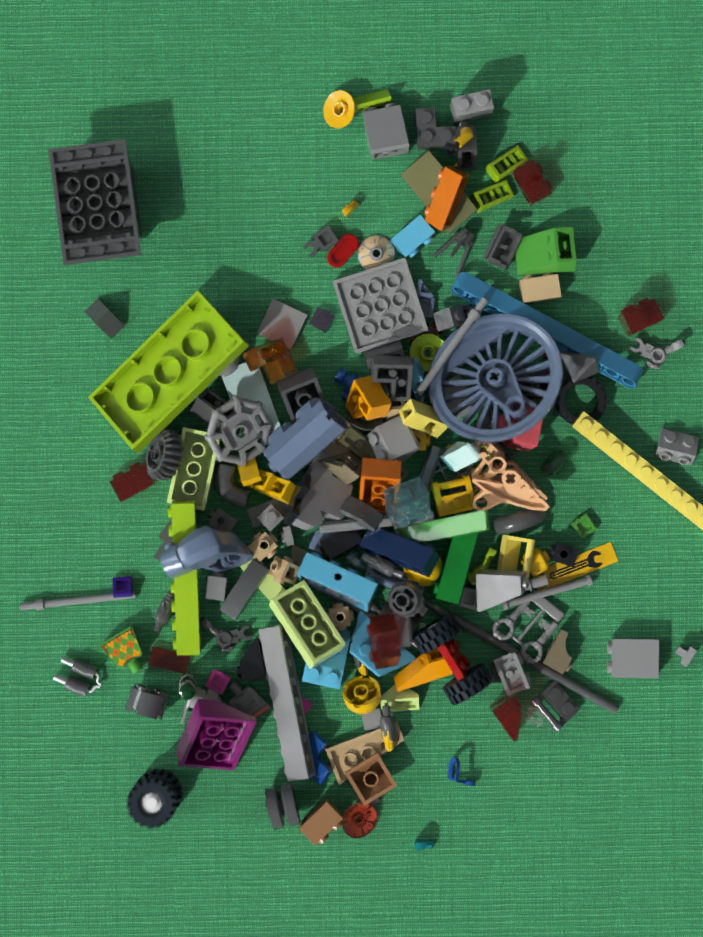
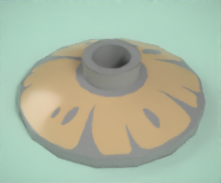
(373, 243)

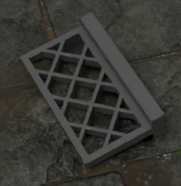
(428, 470)

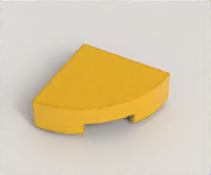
(348, 209)

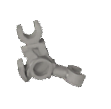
(656, 354)

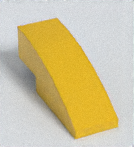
(273, 486)

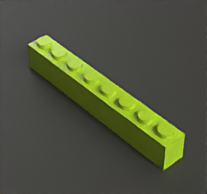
(185, 586)

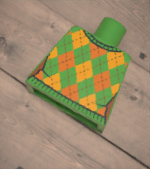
(125, 649)

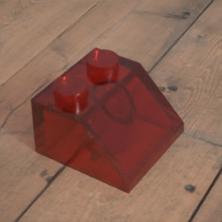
(509, 715)

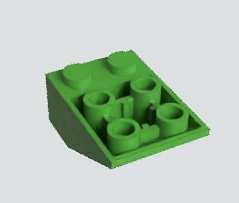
(547, 252)

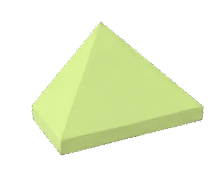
(401, 700)

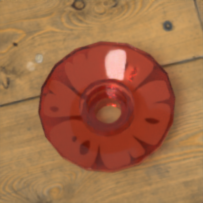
(363, 824)

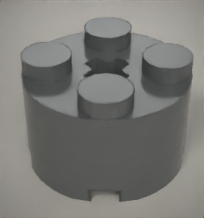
(147, 702)

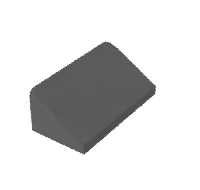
(405, 635)

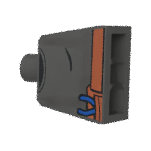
(248, 700)

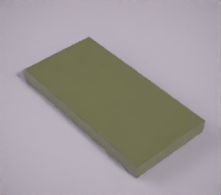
(423, 177)

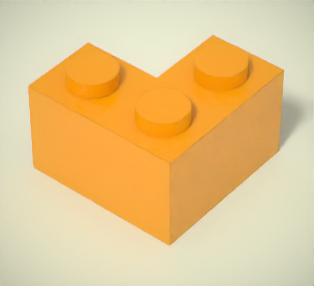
(367, 399)

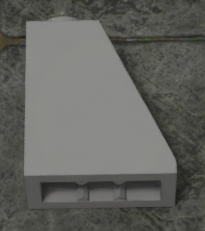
(499, 586)

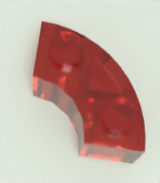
(384, 641)

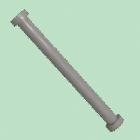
(548, 592)

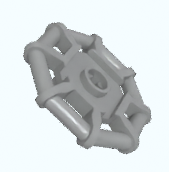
(229, 427)

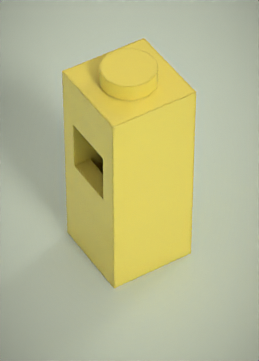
(422, 418)

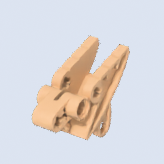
(502, 484)

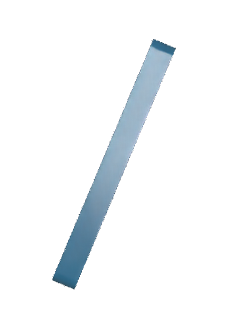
(610, 363)

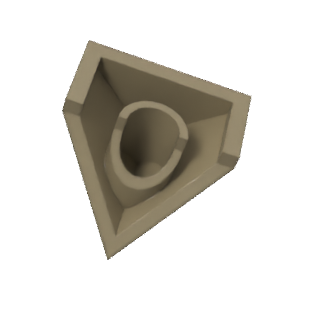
(344, 466)

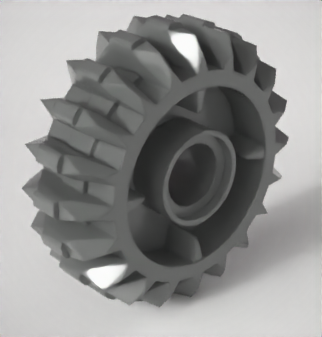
(164, 455)

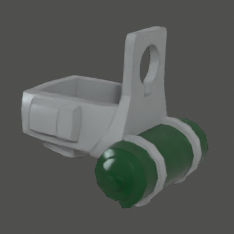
(189, 691)

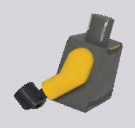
(464, 147)

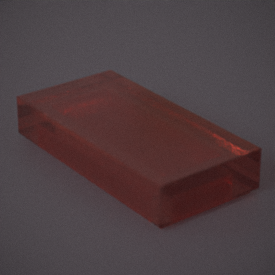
(168, 660)

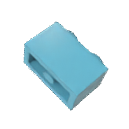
(413, 236)

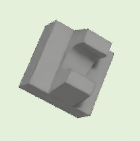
(686, 655)

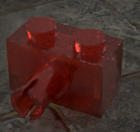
(532, 183)

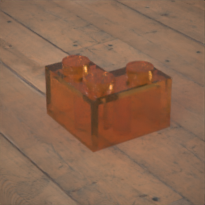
(273, 359)

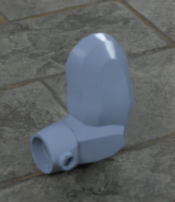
(205, 549)

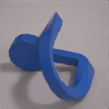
(450, 772)

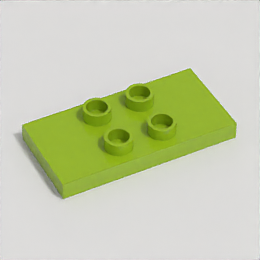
(168, 371)

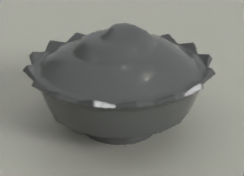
(405, 599)

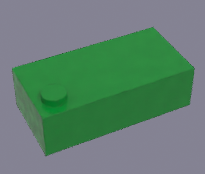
(455, 568)

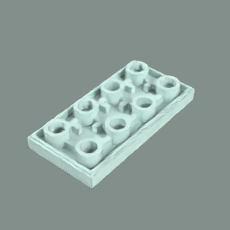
(251, 387)

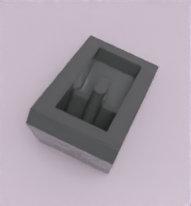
(104, 318)

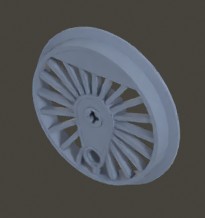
(506, 391)

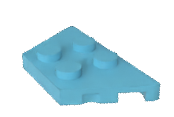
(361, 647)

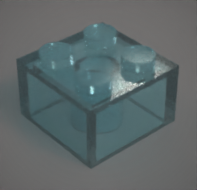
(407, 503)

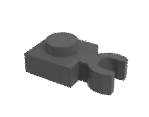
(323, 240)

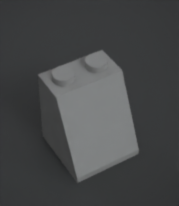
(385, 131)

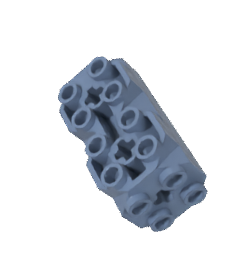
(299, 443)

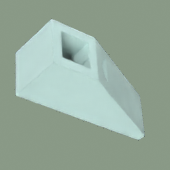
(460, 455)

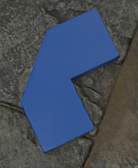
(318, 744)

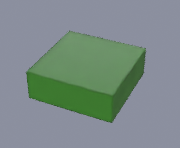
(583, 526)

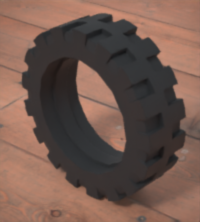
(594, 385)

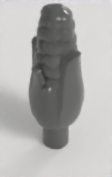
(382, 565)
(164, 611)

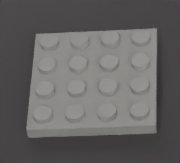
(380, 305)

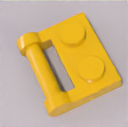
(453, 502)

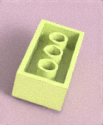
(195, 471)
(307, 624)

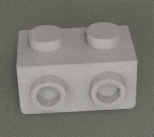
(676, 447)
(511, 673)

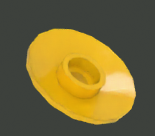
(333, 109)

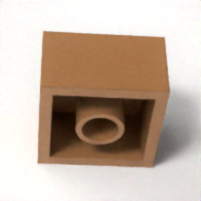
(321, 821)

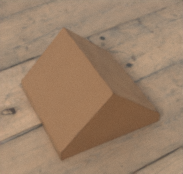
(370, 779)

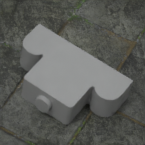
(324, 496)

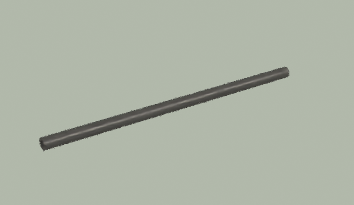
(539, 666)

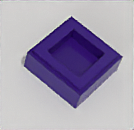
(122, 587)

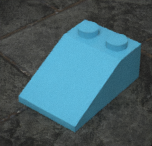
(330, 671)

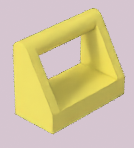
(510, 553)

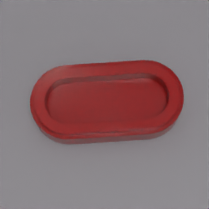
(343, 250)

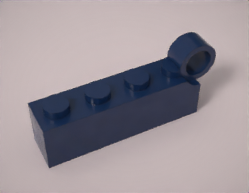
(400, 551)

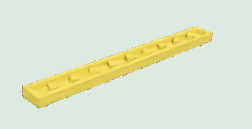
(639, 468)

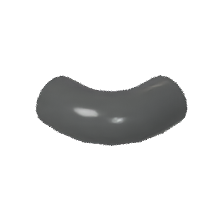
(226, 487)
(518, 521)

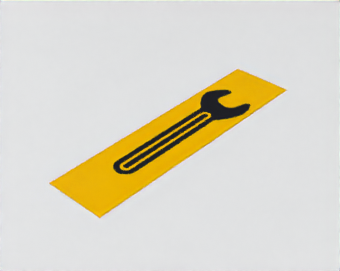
(585, 563)

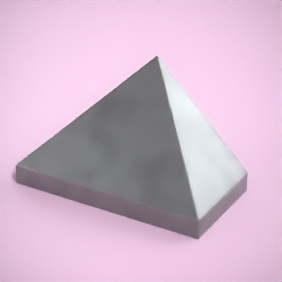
(579, 365)

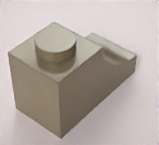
(556, 655)

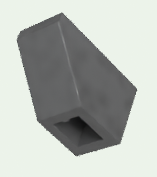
(452, 316)

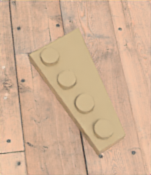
(355, 750)

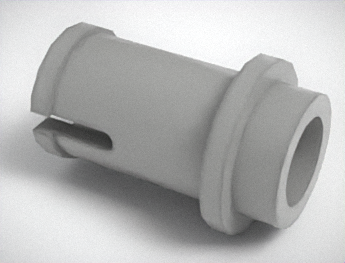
(537, 581)

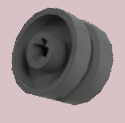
(281, 806)

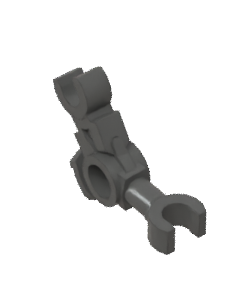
(226, 637)

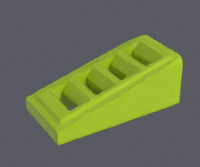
(499, 175)
(475, 197)

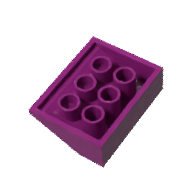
(214, 736)

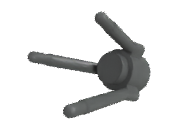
(463, 239)

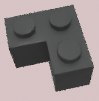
(428, 135)
(396, 372)

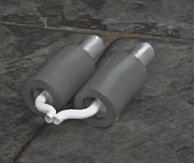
(80, 667)

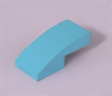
(417, 376)

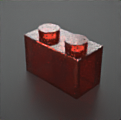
(131, 482)

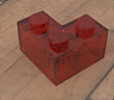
(640, 317)

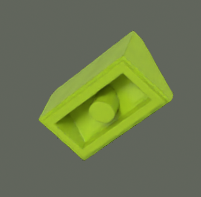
(372, 100)

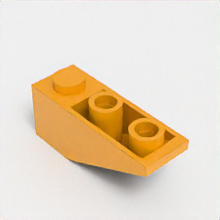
(422, 670)

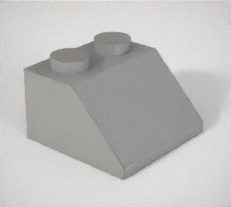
(393, 441)

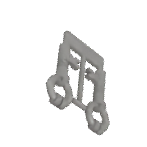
(546, 606)

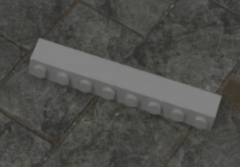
(287, 703)

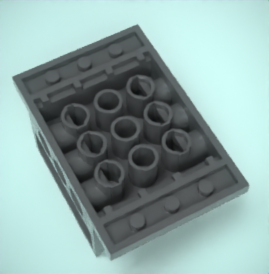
(96, 202)

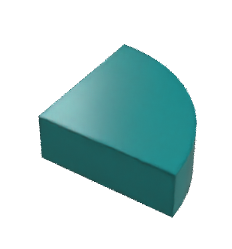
(422, 844)

